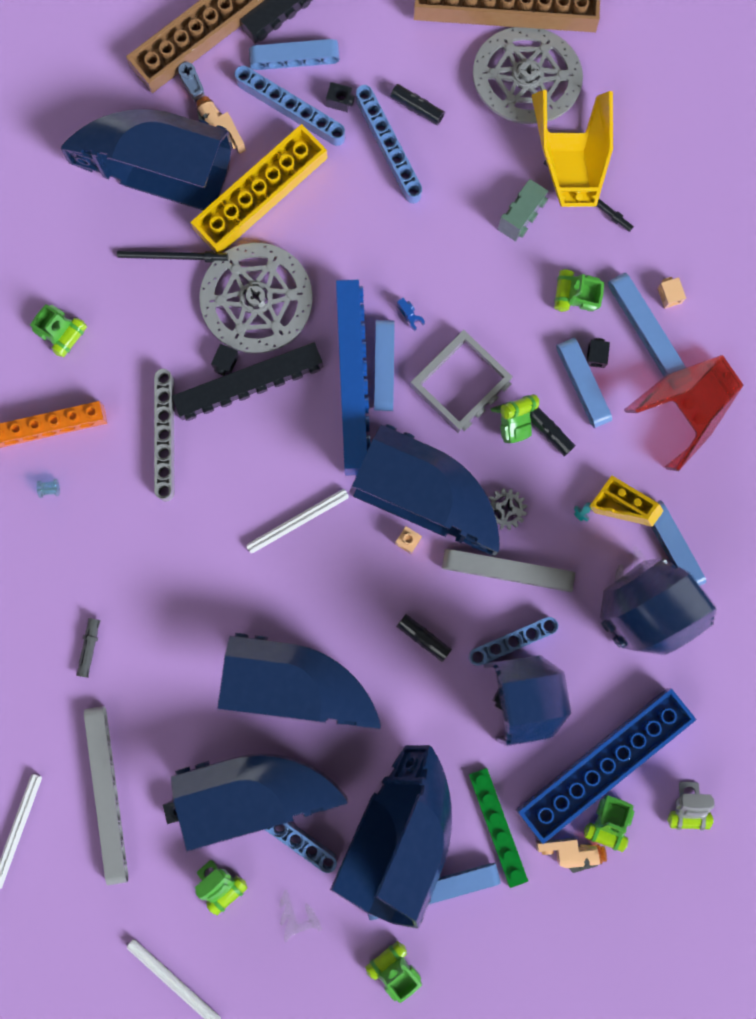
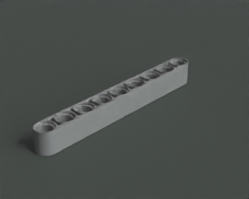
(106, 795)

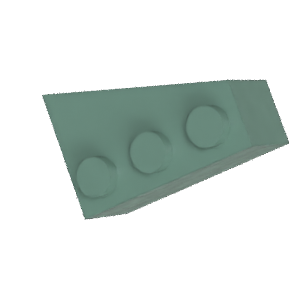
(523, 210)

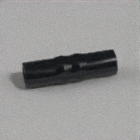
(417, 104)
(551, 431)
(424, 638)

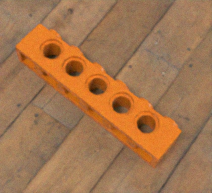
(52, 423)

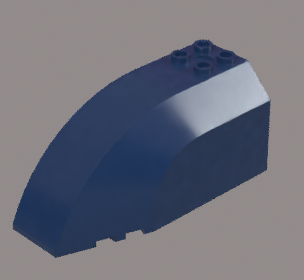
(155, 154)
(426, 489)
(656, 608)
(291, 683)
(531, 699)
(248, 796)
(400, 841)

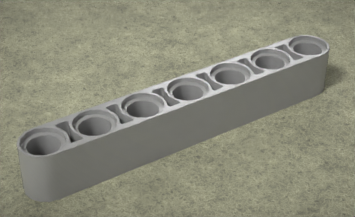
(159, 427)
(508, 570)

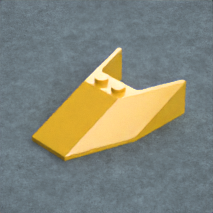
(578, 159)

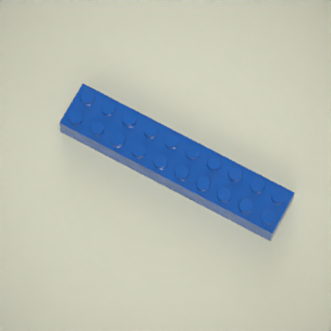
(352, 374)
(606, 765)

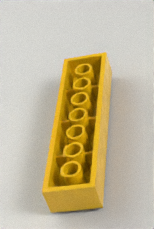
(259, 189)

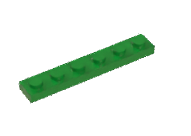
(498, 827)

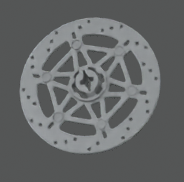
(527, 73)
(256, 307)

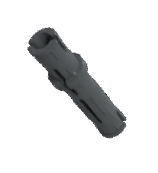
(88, 647)

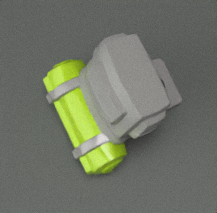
(692, 809)

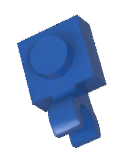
(407, 309)

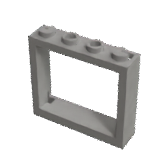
(437, 362)

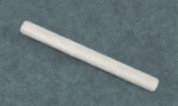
(297, 521)
(18, 825)
(171, 981)

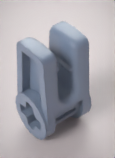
(191, 81)

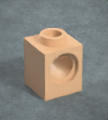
(671, 292)
(408, 540)

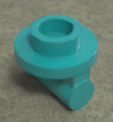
(581, 514)

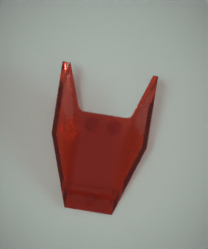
(700, 393)

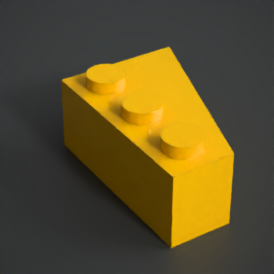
(625, 503)

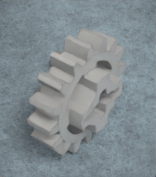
(515, 511)

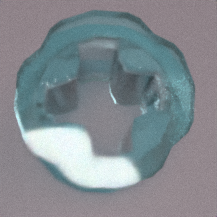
(48, 488)

